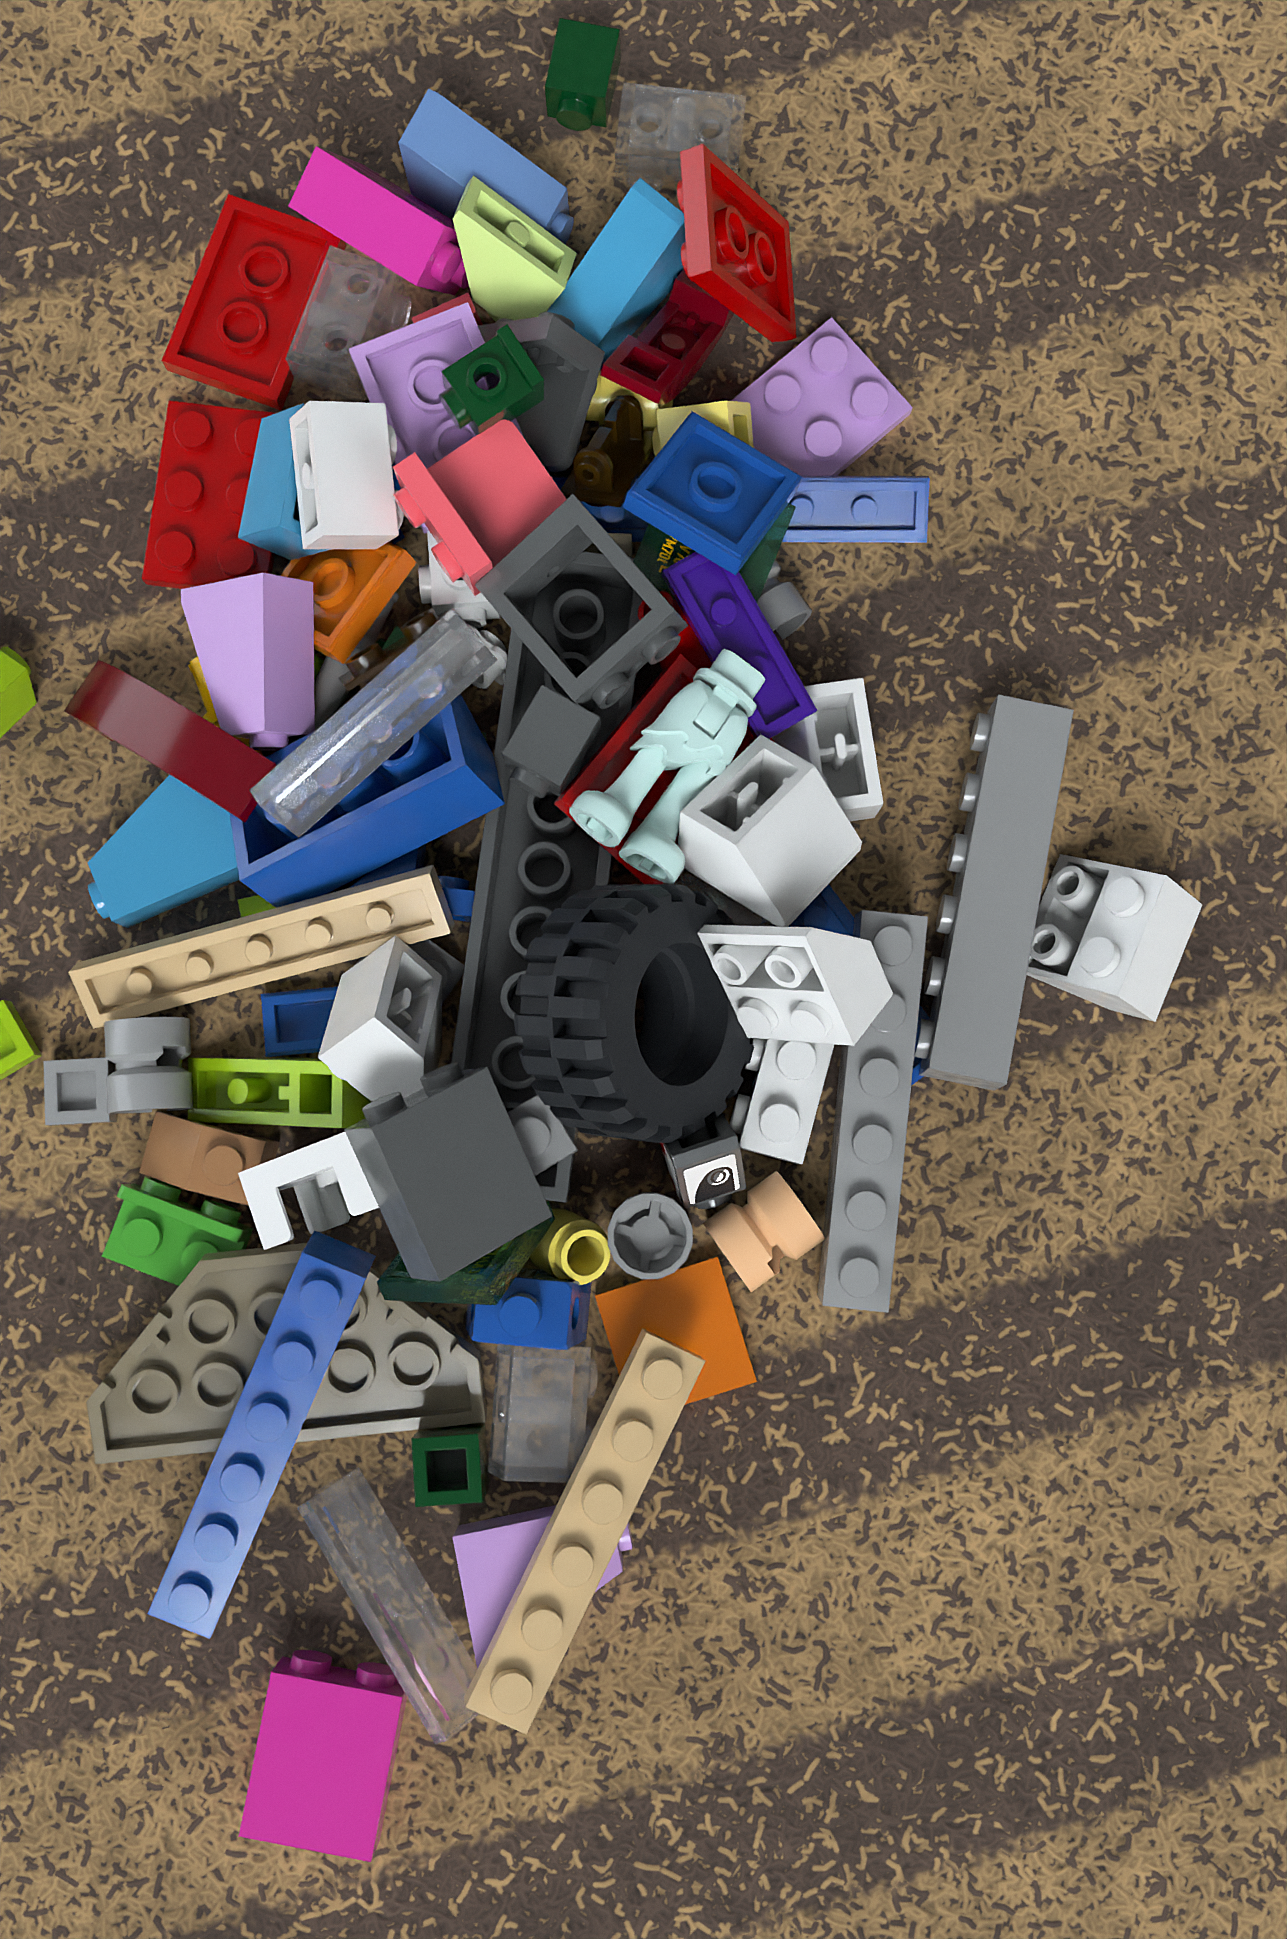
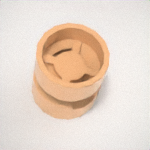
(764, 1231)

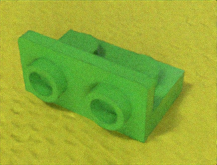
(169, 1235)

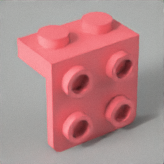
(478, 500)

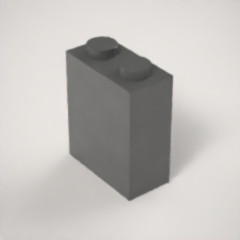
(447, 1171)

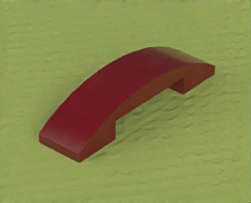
(671, 345)
(170, 738)

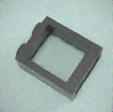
(538, 562)

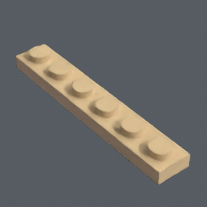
(262, 947)
(583, 1532)

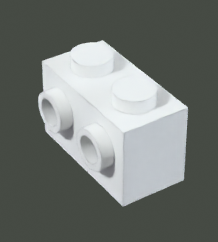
(345, 475)
(782, 1099)

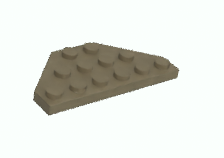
(191, 1362)

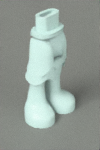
(691, 735)

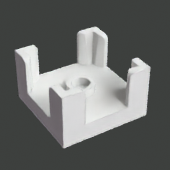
(316, 1179)

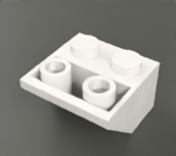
(840, 746)
(767, 832)
(1111, 934)
(798, 981)
(385, 1023)

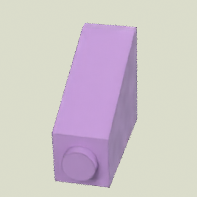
(256, 655)
(493, 1560)

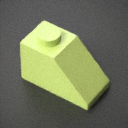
(508, 258)

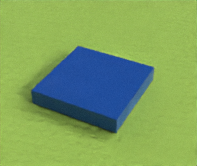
(712, 492)

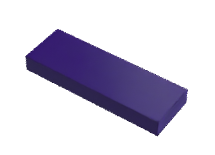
(730, 619)

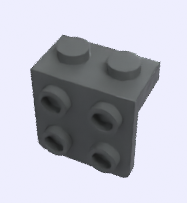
(570, 380)

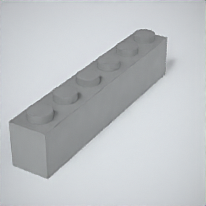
(994, 893)
(873, 1126)

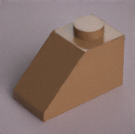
(203, 1156)

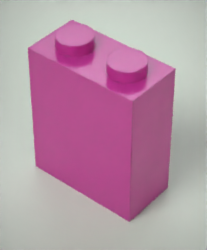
(381, 221)
(324, 1756)

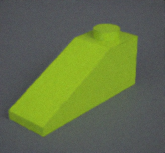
(272, 1093)

